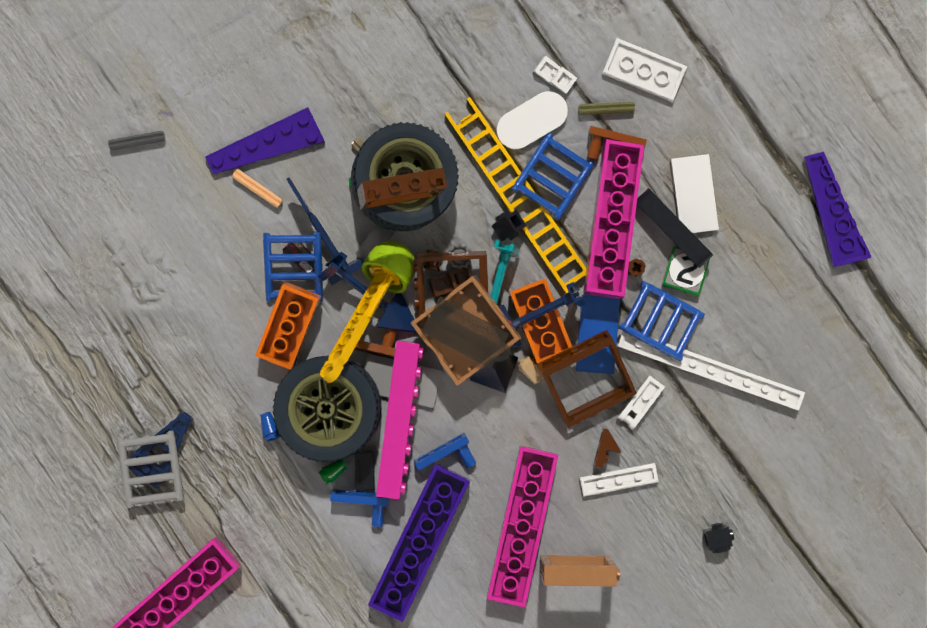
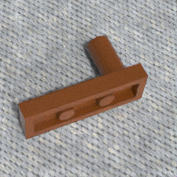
(599, 133)
(383, 350)

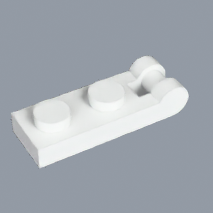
(641, 401)

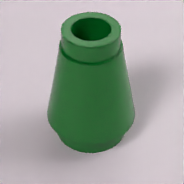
(332, 471)

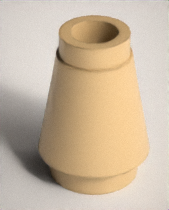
(530, 369)

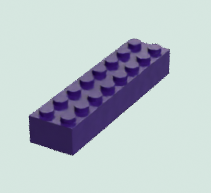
(419, 542)

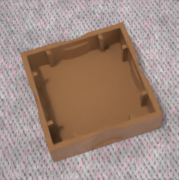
(476, 300)

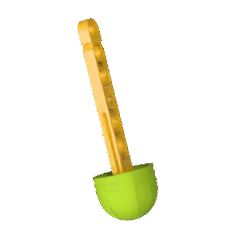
(389, 269)

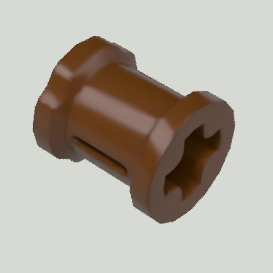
(432, 265)
(641, 269)

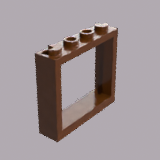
(401, 188)
(418, 266)
(575, 354)

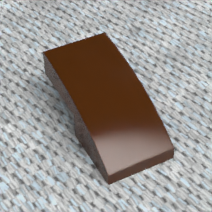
(448, 282)

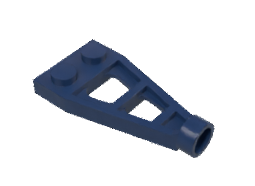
(154, 468)

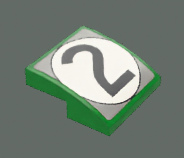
(683, 273)

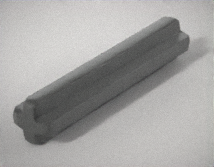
(136, 140)

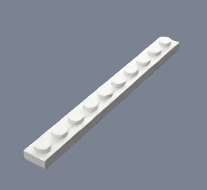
(719, 372)

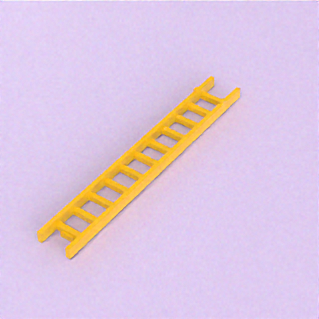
(467, 120)

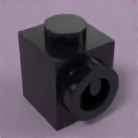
(508, 225)
(718, 538)

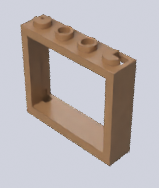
(578, 570)

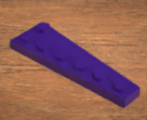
(282, 137)
(838, 225)

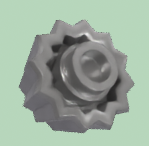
(459, 263)

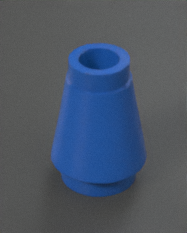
(268, 425)

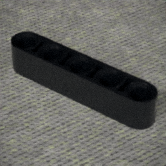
(674, 228)

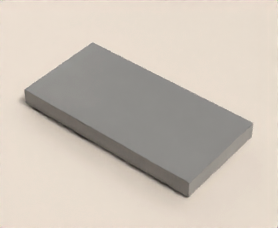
(381, 370)

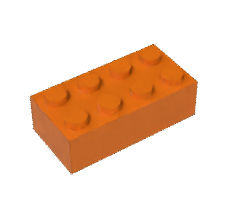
(288, 325)
(547, 333)

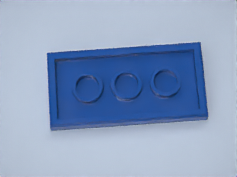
(595, 317)

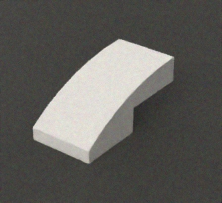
(554, 74)

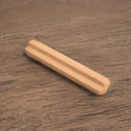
(257, 188)

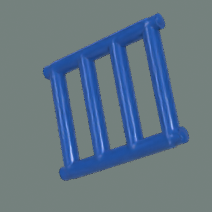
(567, 196)
(269, 258)
(643, 335)

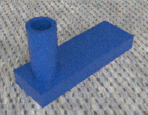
(458, 443)
(360, 497)

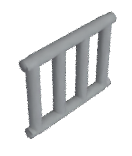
(126, 463)

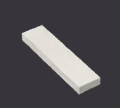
(618, 479)

